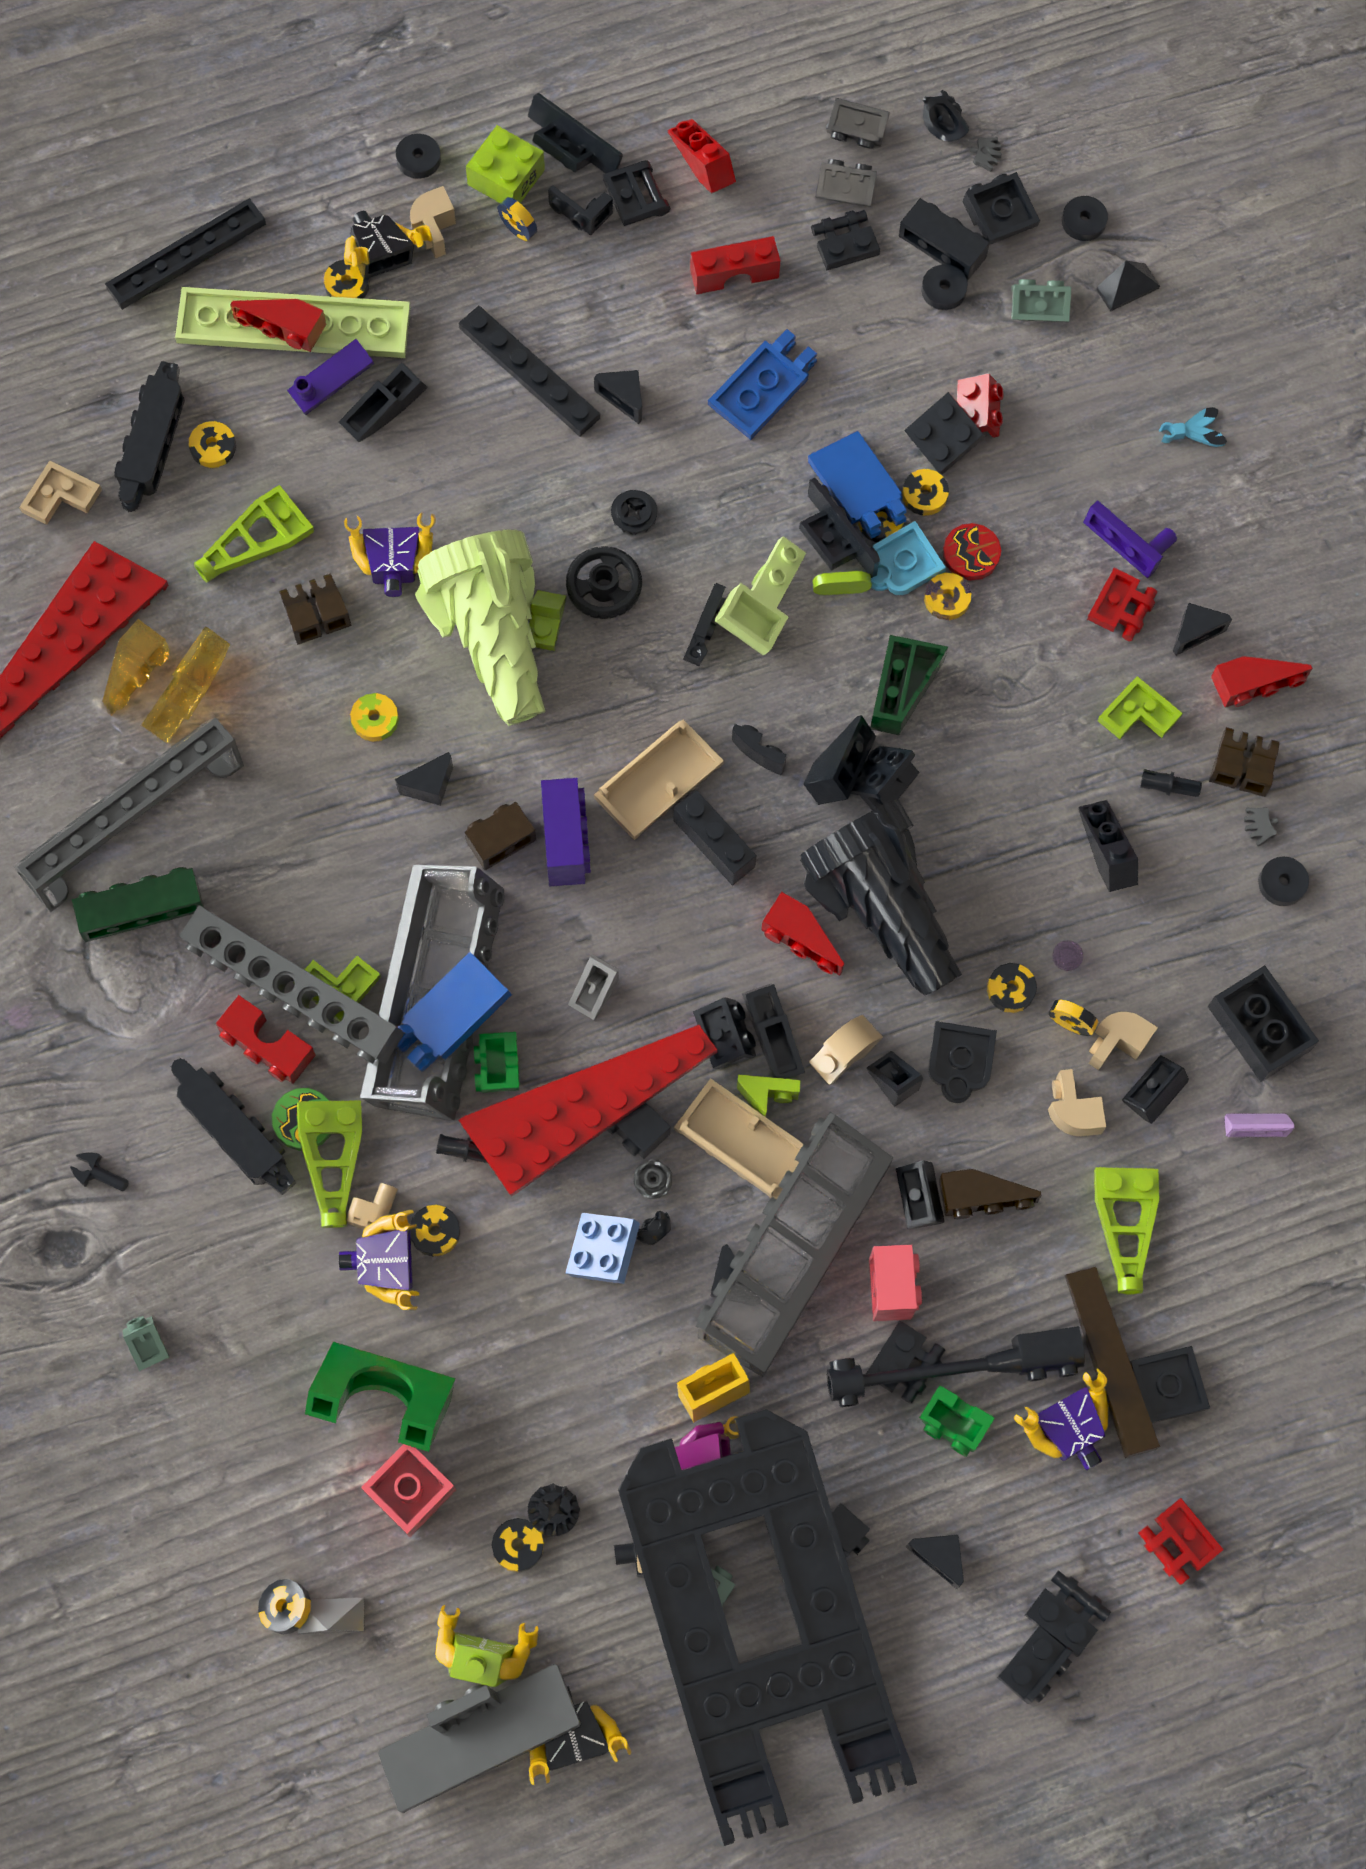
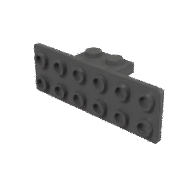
(477, 1736)

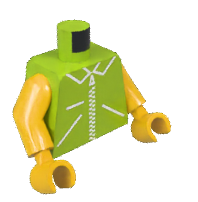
(479, 1658)

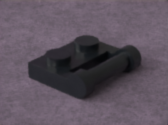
(628, 196)

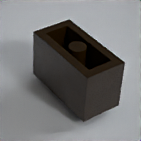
(500, 835)

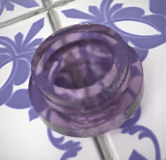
(1067, 955)

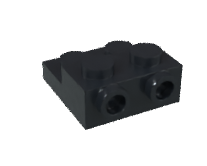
(1000, 208)

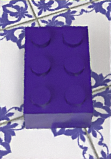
(565, 831)

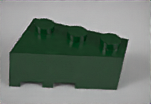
(904, 680)

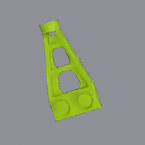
(281, 513)
(330, 1118)
(1130, 1186)

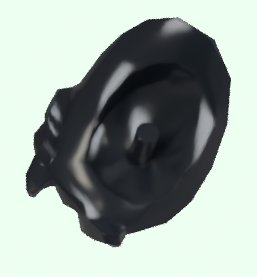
(944, 117)

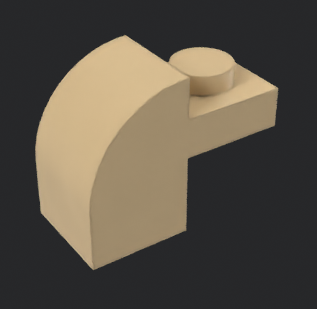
(436, 212)
(1123, 1030)
(845, 1047)
(1075, 1115)

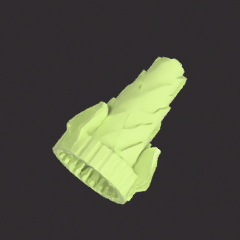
(488, 593)

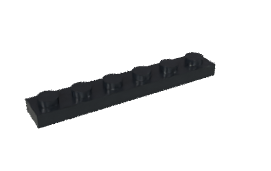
(185, 253)
(529, 370)

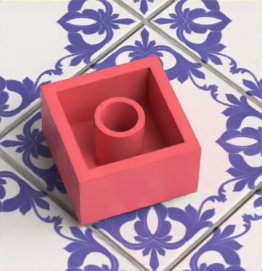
(893, 1282)
(408, 1488)

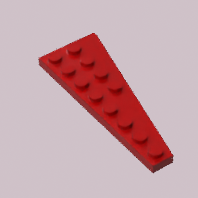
(84, 613)
(550, 1123)

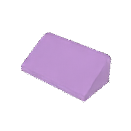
(1258, 1125)

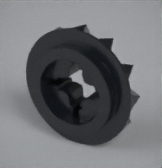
(637, 500)
(539, 1512)

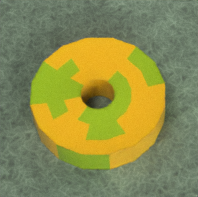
(380, 728)

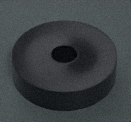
(422, 166)
(1084, 207)
(944, 298)
(1275, 891)

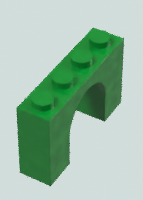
(354, 1370)

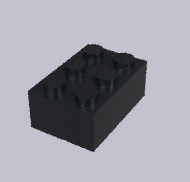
(1263, 1023)

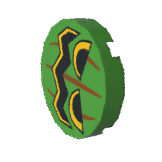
(285, 1116)

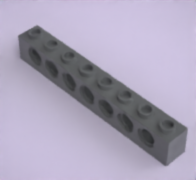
(382, 1035)

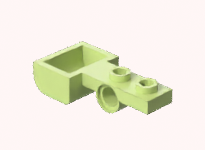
(754, 612)

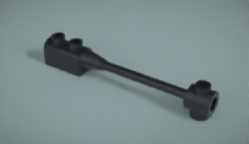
(1031, 1356)

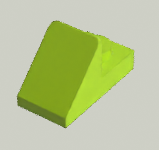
(546, 618)
(758, 1089)

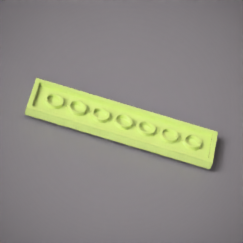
(377, 324)

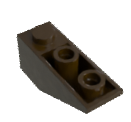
(977, 1191)

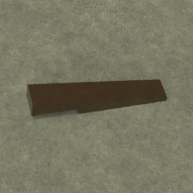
(1110, 1356)

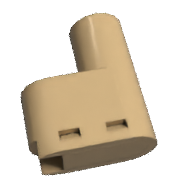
(364, 1213)

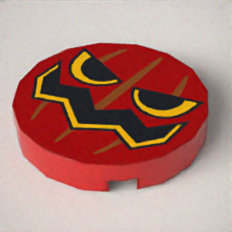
(971, 551)

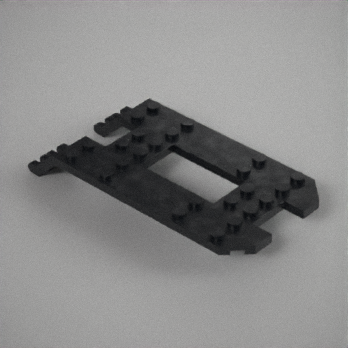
(734, 1699)

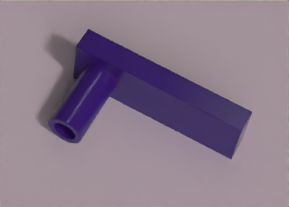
(330, 377)
(1126, 542)

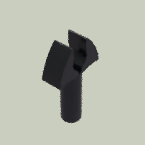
(97, 1172)

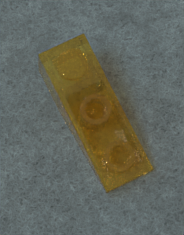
(134, 660)

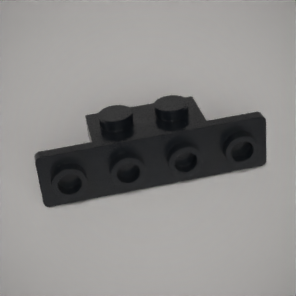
(569, 139)
(833, 533)

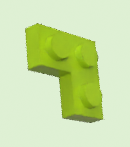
(1140, 703)
(353, 982)

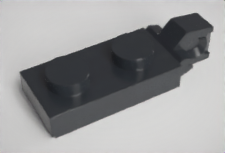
(697, 650)

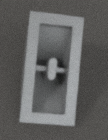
(594, 987)

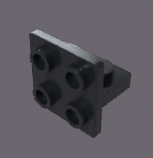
(885, 775)

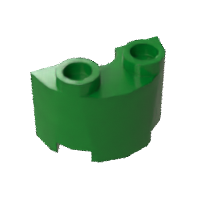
(498, 1062)
(955, 1421)

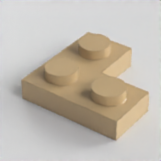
(57, 486)

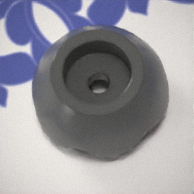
(645, 1172)

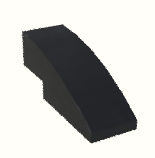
(383, 403)
(773, 1032)

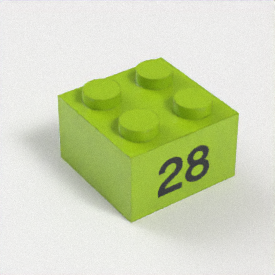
(505, 166)

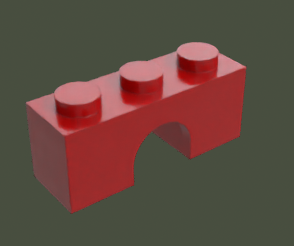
(715, 265)
(285, 1057)

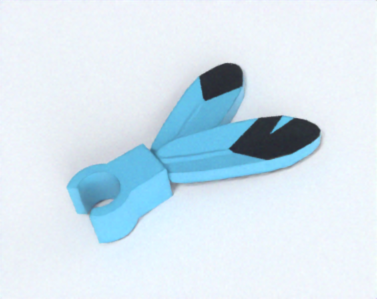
(1195, 429)

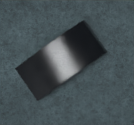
(750, 743)

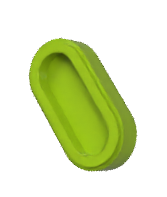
(842, 583)

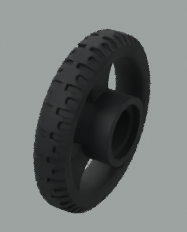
(607, 570)

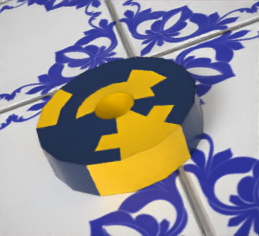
(517, 219)

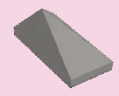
(335, 1616)

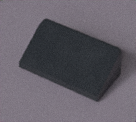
(1156, 1089)
(920, 1195)

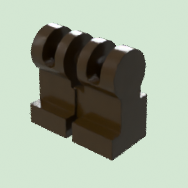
(327, 610)
(1232, 765)

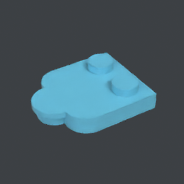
(905, 561)

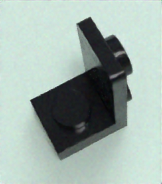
(588, 220)

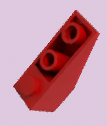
(704, 155)
(286, 319)
(1251, 677)
(797, 928)

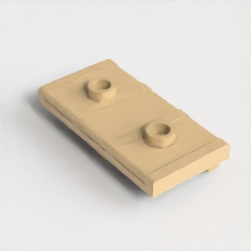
(658, 779)
(740, 1138)

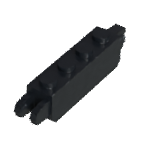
(150, 436)
(230, 1127)

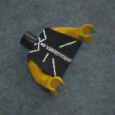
(382, 244)
(593, 1738)

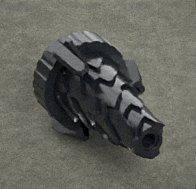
(876, 874)

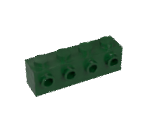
(137, 904)

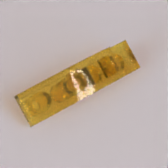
(188, 686)

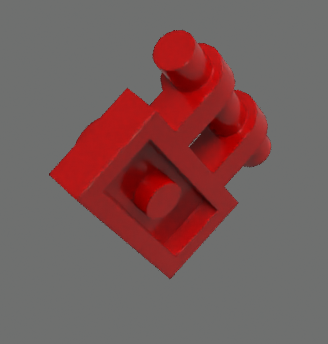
(1114, 599)
(1189, 1537)

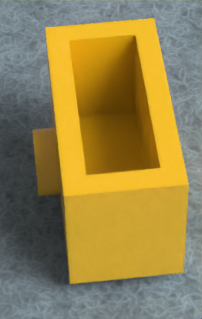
(713, 1387)

